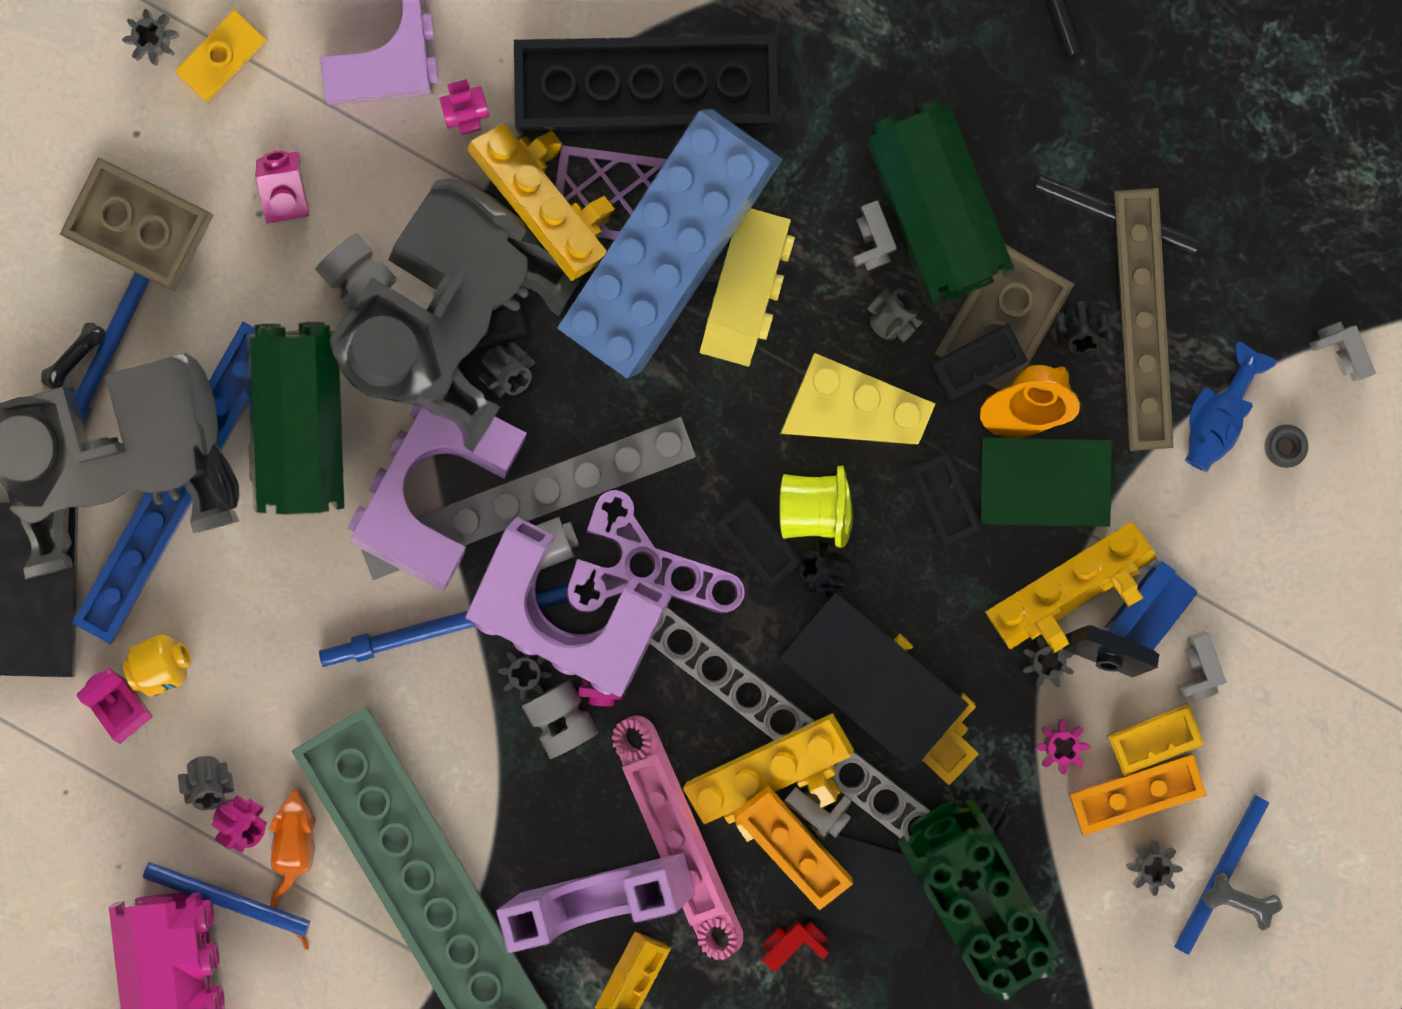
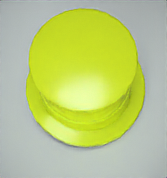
(816, 507)

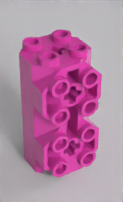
(165, 953)

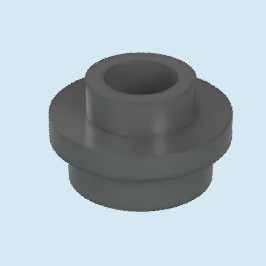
(1299, 442)

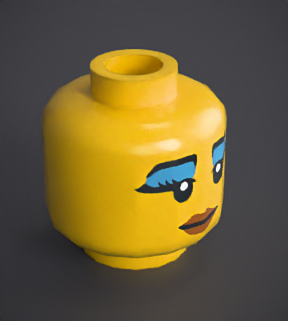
(157, 665)

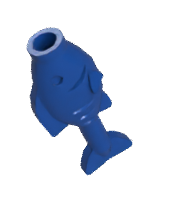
(1219, 418)

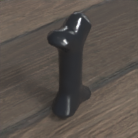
(89, 337)

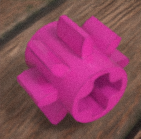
(464, 107)
(1073, 744)
(239, 824)

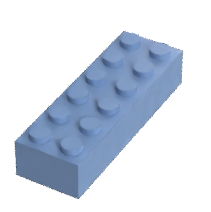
(669, 243)

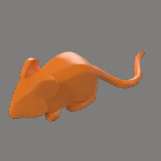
(292, 844)

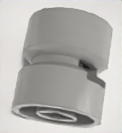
(352, 268)
(552, 705)

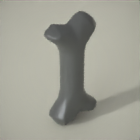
(1224, 894)

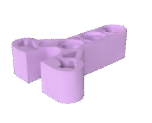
(633, 541)

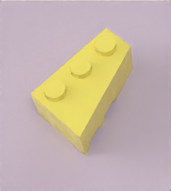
(746, 287)
(854, 406)

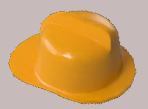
(1032, 404)

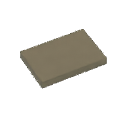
(136, 224)
(1023, 299)

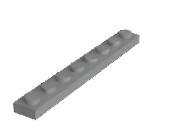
(555, 487)

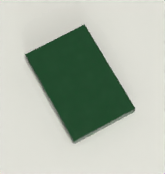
(1045, 482)

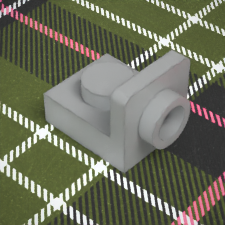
(875, 229)
(1352, 354)
(1202, 659)
(816, 819)

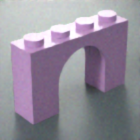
(390, 72)
(387, 524)
(509, 608)
(639, 889)

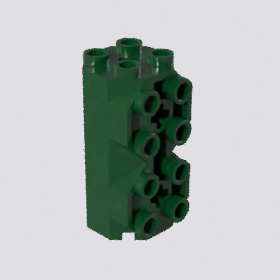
(938, 202)
(294, 419)
(980, 899)

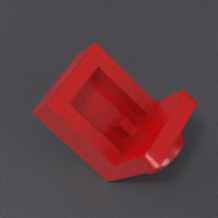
(783, 944)

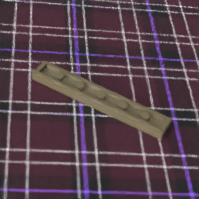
(1143, 319)

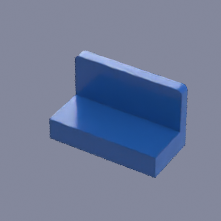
(1162, 604)

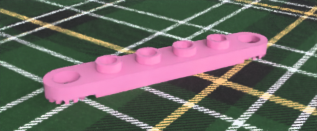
(676, 833)

